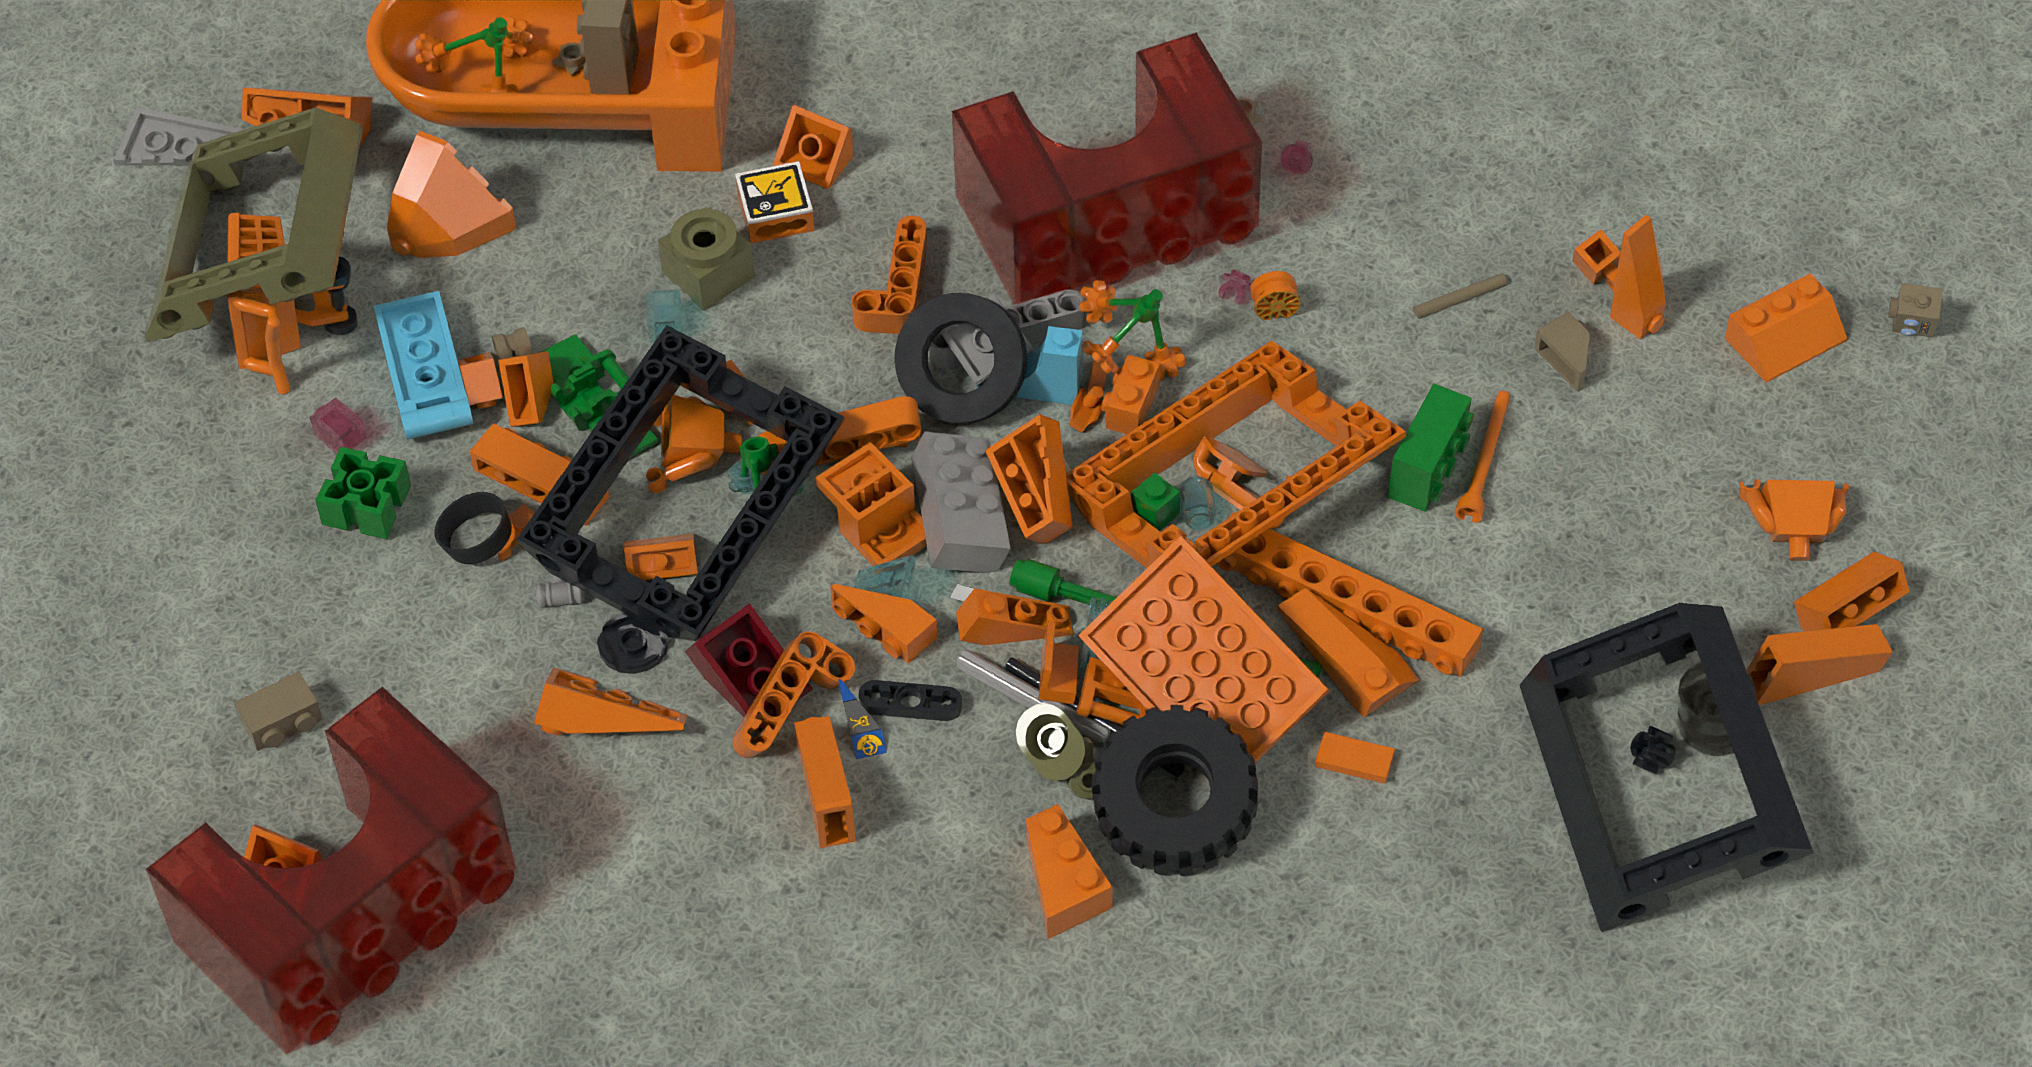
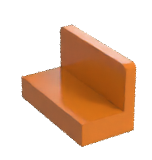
(661, 556)
(1058, 669)

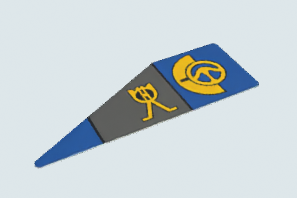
(864, 731)

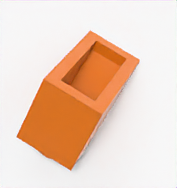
(480, 380)
(526, 387)

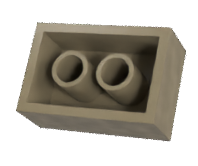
(608, 45)

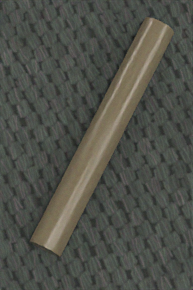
(1460, 295)

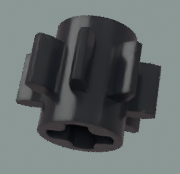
(1653, 750)

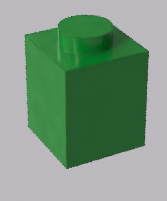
(1156, 501)

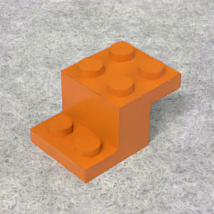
(874, 506)

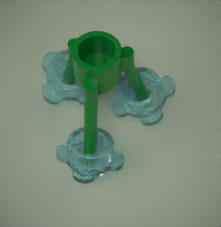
(756, 458)

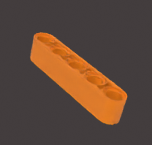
(881, 423)

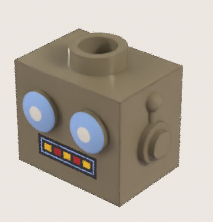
(1916, 310)

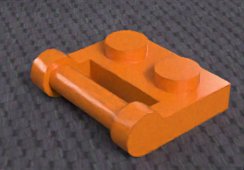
(1103, 683)

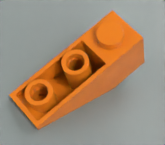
(1006, 618)
(892, 620)

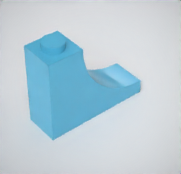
(1055, 367)

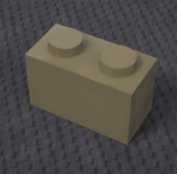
(278, 711)

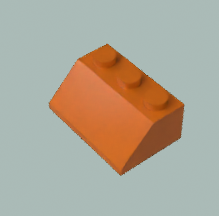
(1786, 328)

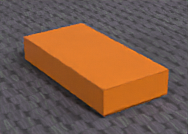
(1354, 757)

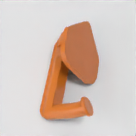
(1226, 476)

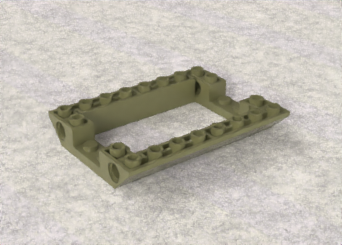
(305, 265)

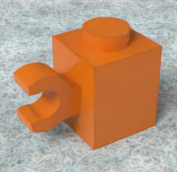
(1598, 259)

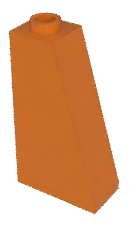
(1816, 659)
(825, 781)

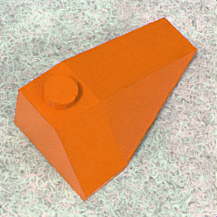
(267, 105)
(1639, 282)
(1354, 659)
(576, 705)

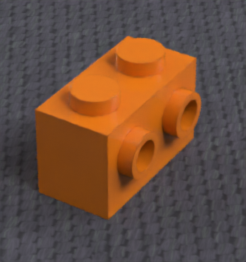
(1132, 394)

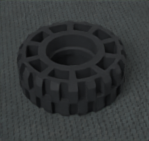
(1169, 739)

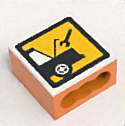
(774, 202)

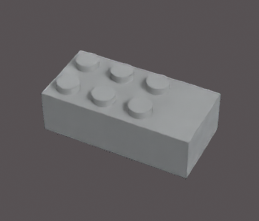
(960, 503)

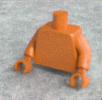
(690, 440)
(1796, 511)

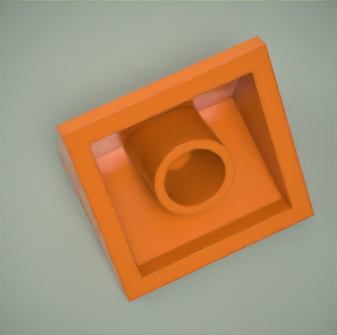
(818, 145)
(278, 851)

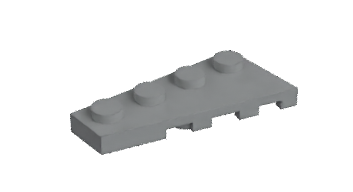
(166, 138)

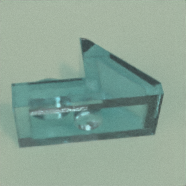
(889, 578)

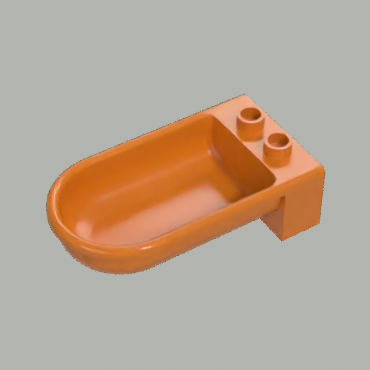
(675, 90)

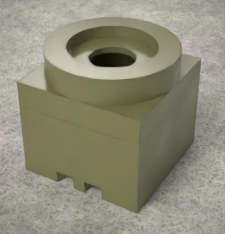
(706, 256)

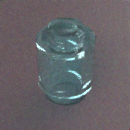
(1197, 502)

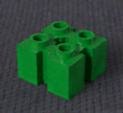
(363, 492)

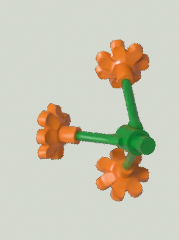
(499, 35)
(1100, 305)

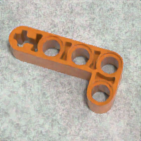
(889, 309)
(785, 697)

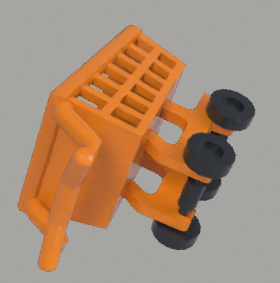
(270, 330)

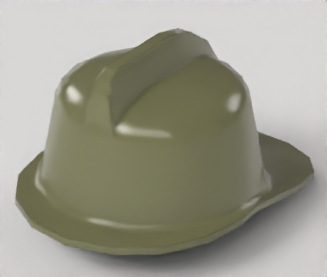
(1050, 731)

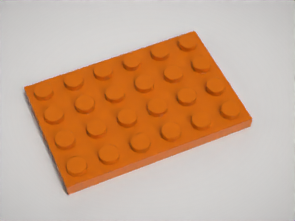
(1198, 644)

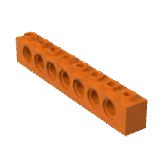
(1365, 594)

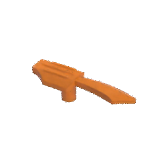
(1088, 403)

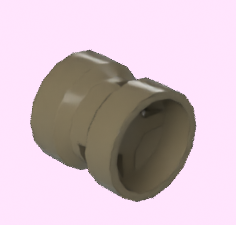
(513, 344)

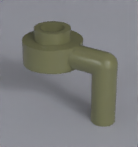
(1075, 782)

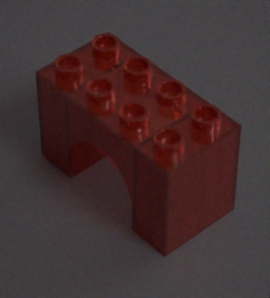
(1087, 215)
(318, 935)

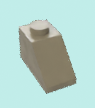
(1565, 348)

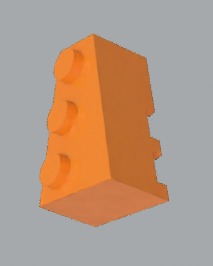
(1034, 478)

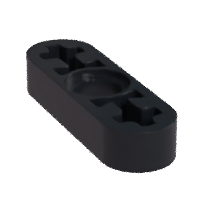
(901, 690)

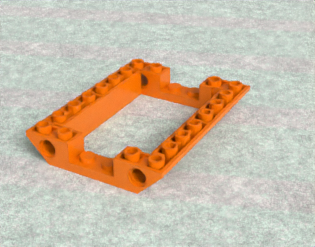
(1105, 480)

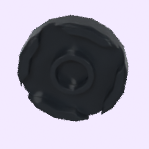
(636, 652)

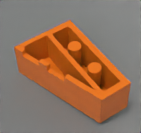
(1065, 872)

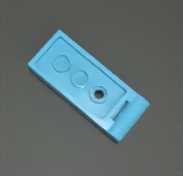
(423, 365)

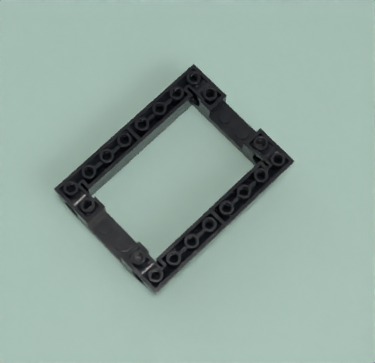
(668, 364)
(1751, 845)

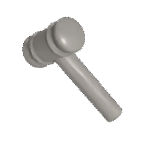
(558, 593)

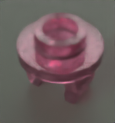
(1297, 157)
(1235, 281)

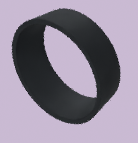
(462, 510)

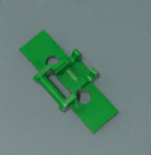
(576, 384)

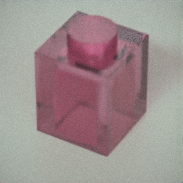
(337, 426)

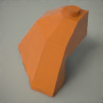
(443, 205)

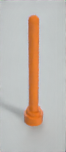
(1472, 502)

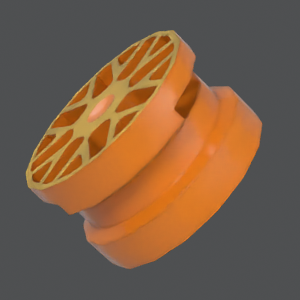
(1275, 295)

